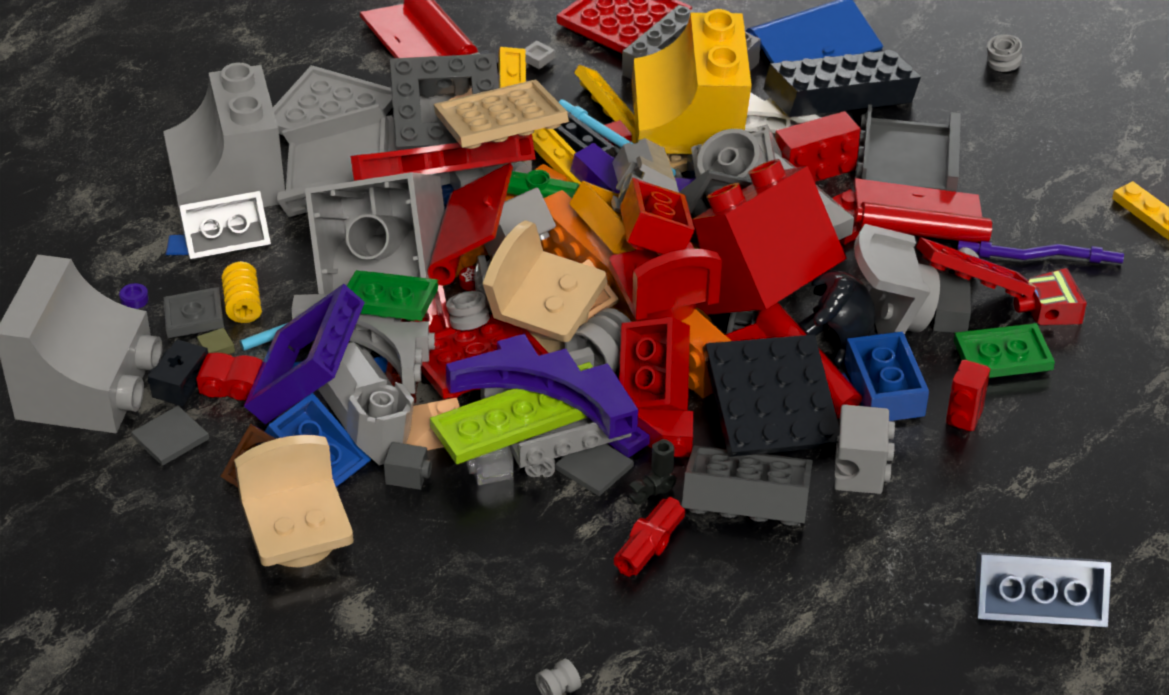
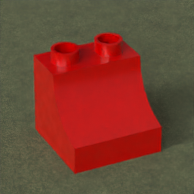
(768, 237)

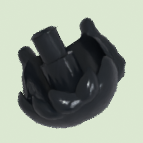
(842, 307)

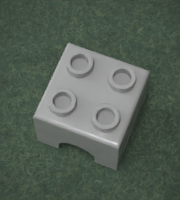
(528, 207)
(864, 449)

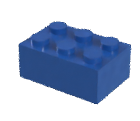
(887, 374)

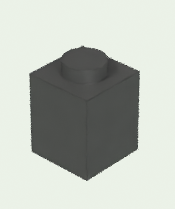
(407, 465)

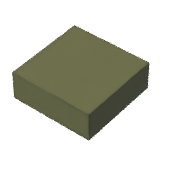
(216, 342)

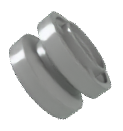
(1004, 53)
(468, 310)

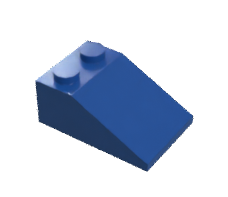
(313, 418)

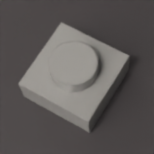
(539, 54)

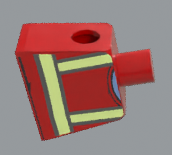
(1054, 300)

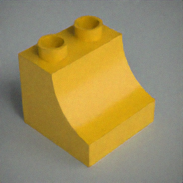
(694, 84)

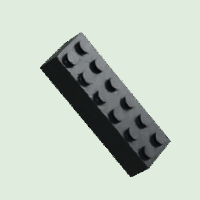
(841, 83)

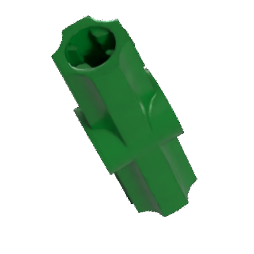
(540, 179)

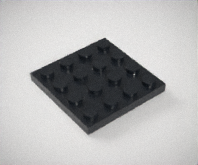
(771, 395)

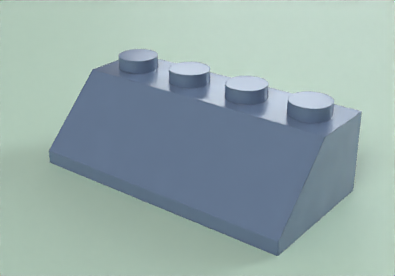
(1042, 589)

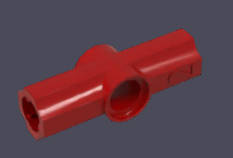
(649, 536)

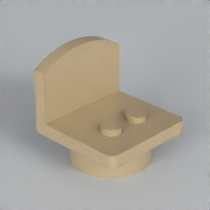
(539, 288)
(292, 501)

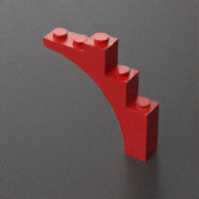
(443, 158)

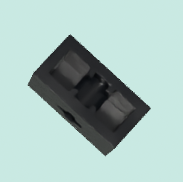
(176, 373)

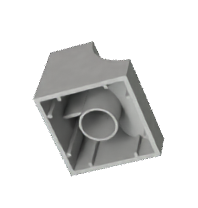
(228, 142)
(374, 227)
(73, 350)

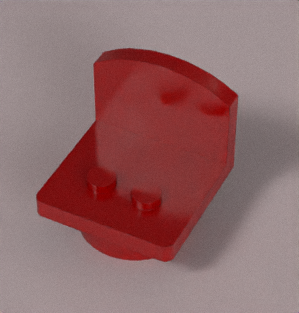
(667, 283)

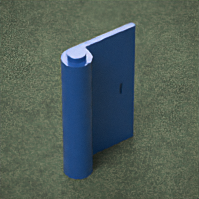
(816, 33)

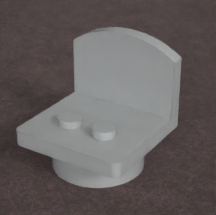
(735, 151)
(902, 288)

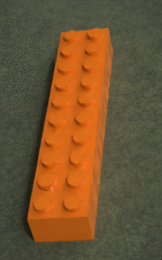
(578, 242)

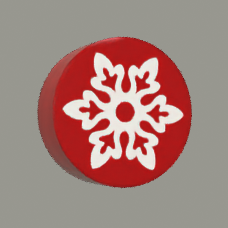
(466, 278)

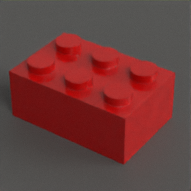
(823, 145)
(656, 218)
(656, 363)

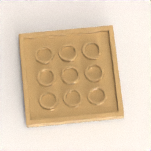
(501, 113)

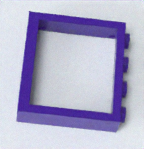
(330, 326)

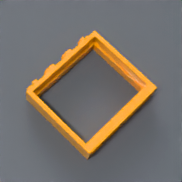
(596, 210)

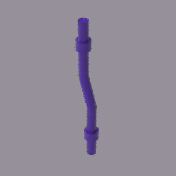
(1094, 254)

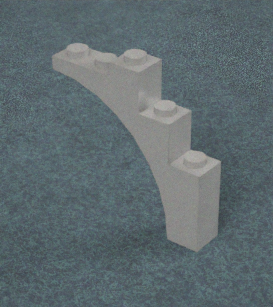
(399, 342)

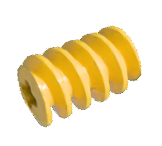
(241, 292)

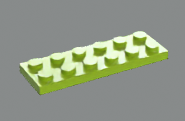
(501, 421)

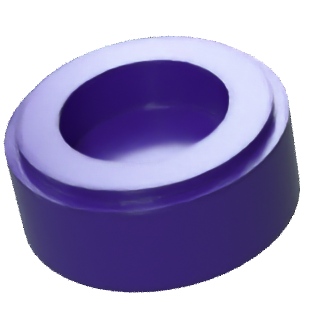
(134, 295)

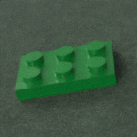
(393, 294)
(1006, 349)

